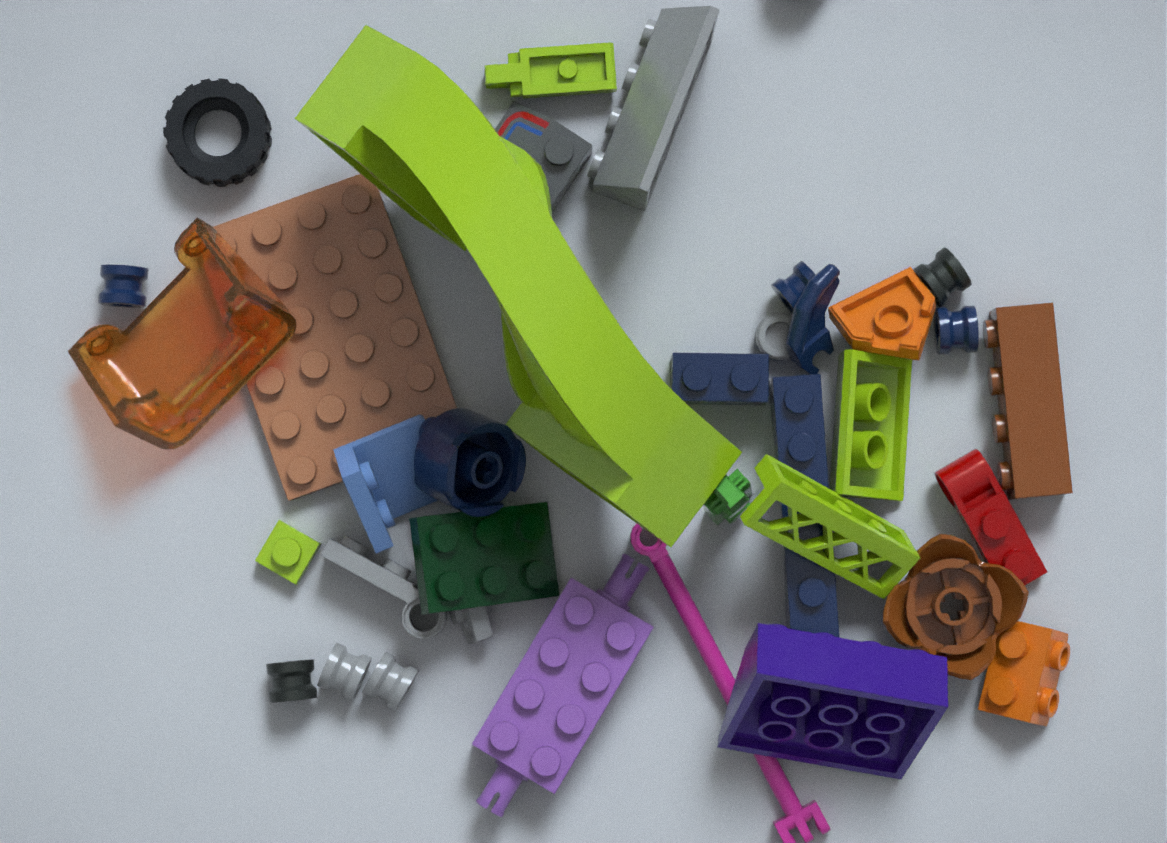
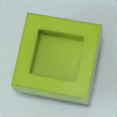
(288, 552)

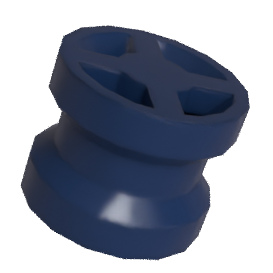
(123, 286)
(790, 289)
(956, 330)

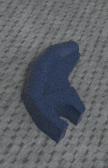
(807, 326)

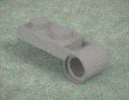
(389, 577)

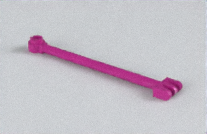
(795, 813)

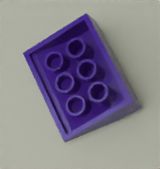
(834, 701)

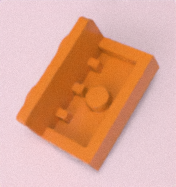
(1025, 673)

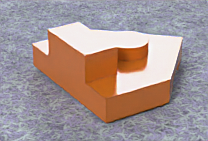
(887, 316)

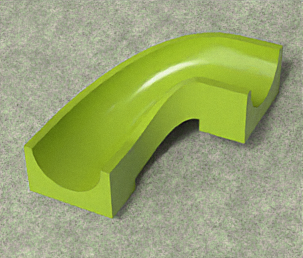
(580, 378)

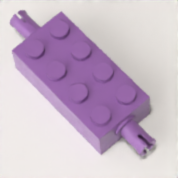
(562, 685)

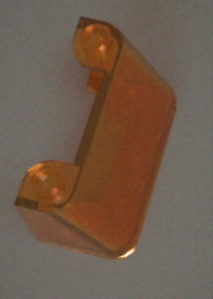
(187, 346)

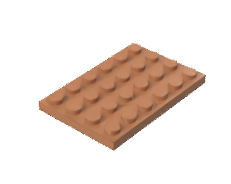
(360, 332)

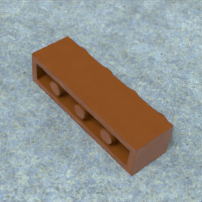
(1029, 401)

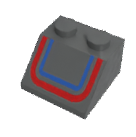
(548, 143)

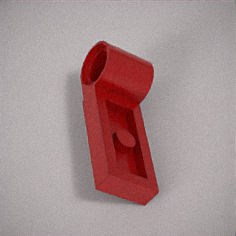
(989, 516)

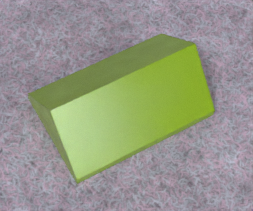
(870, 425)

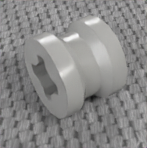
(344, 672)
(390, 681)

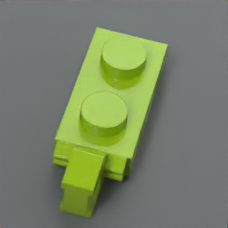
(556, 71)

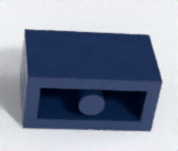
(721, 378)

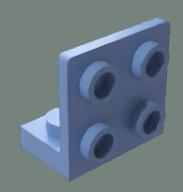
(381, 478)

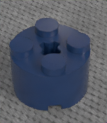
(468, 461)

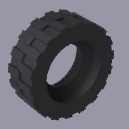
(198, 101)

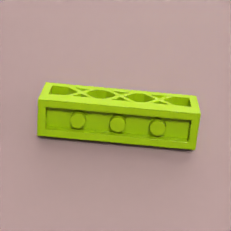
(836, 514)

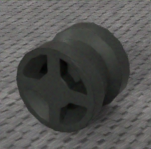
(943, 276)
(291, 680)

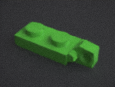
(729, 498)

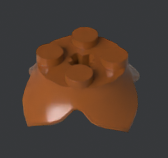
(990, 598)

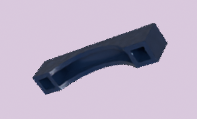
(802, 446)

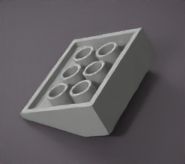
(654, 104)

